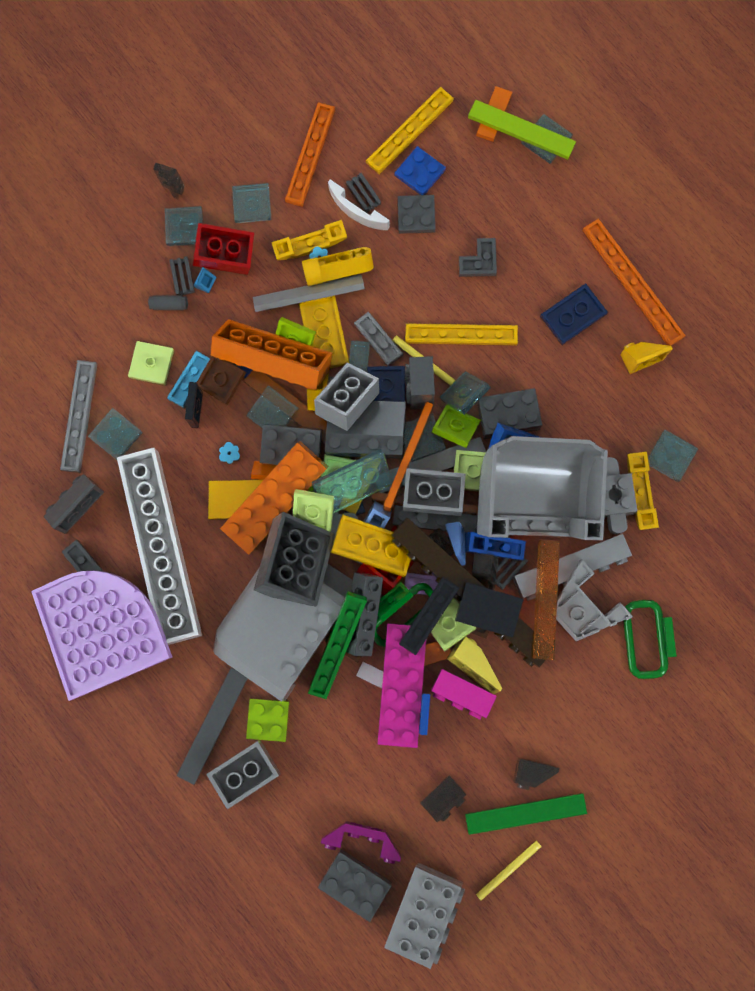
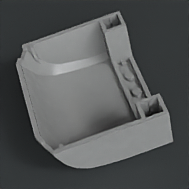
(543, 488)
(274, 637)

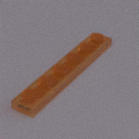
(546, 600)

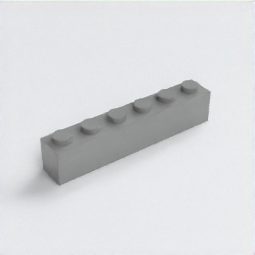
(596, 557)

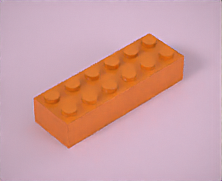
(271, 354)
(273, 496)

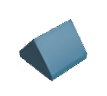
(205, 280)

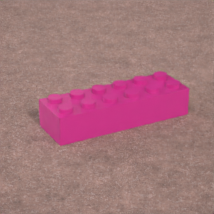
(400, 691)

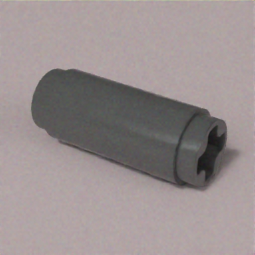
(168, 302)

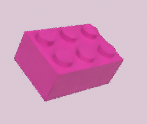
(463, 694)

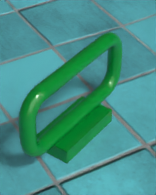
(393, 601)
(665, 640)

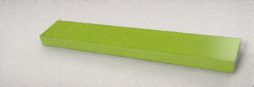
(521, 129)

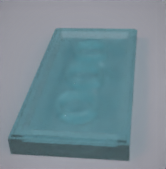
(355, 480)

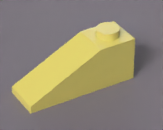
(472, 661)

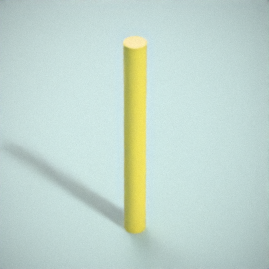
(414, 353)
(508, 870)

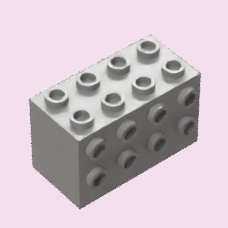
(425, 916)

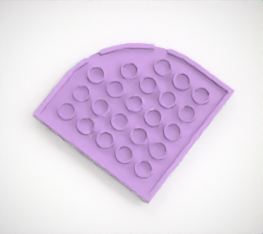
(99, 630)

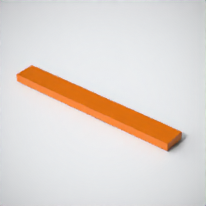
(633, 282)

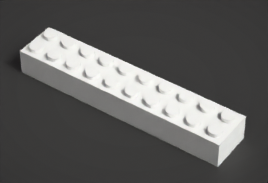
(159, 545)

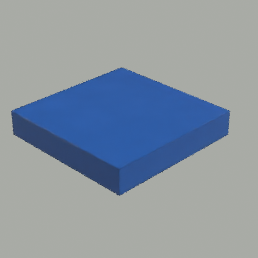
(424, 714)

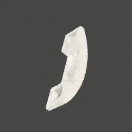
(374, 220)

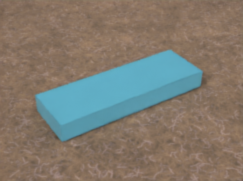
(190, 374)

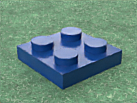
(420, 171)

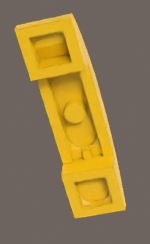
(304, 245)
(646, 514)

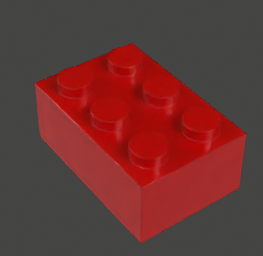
(223, 249)

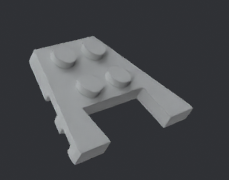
(579, 613)

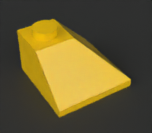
(643, 355)

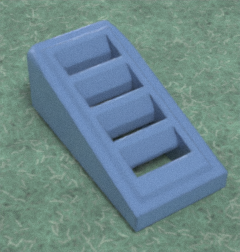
(457, 538)

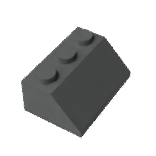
(73, 504)

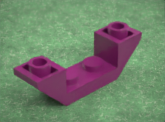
(388, 852)

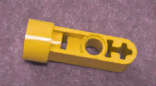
(337, 265)

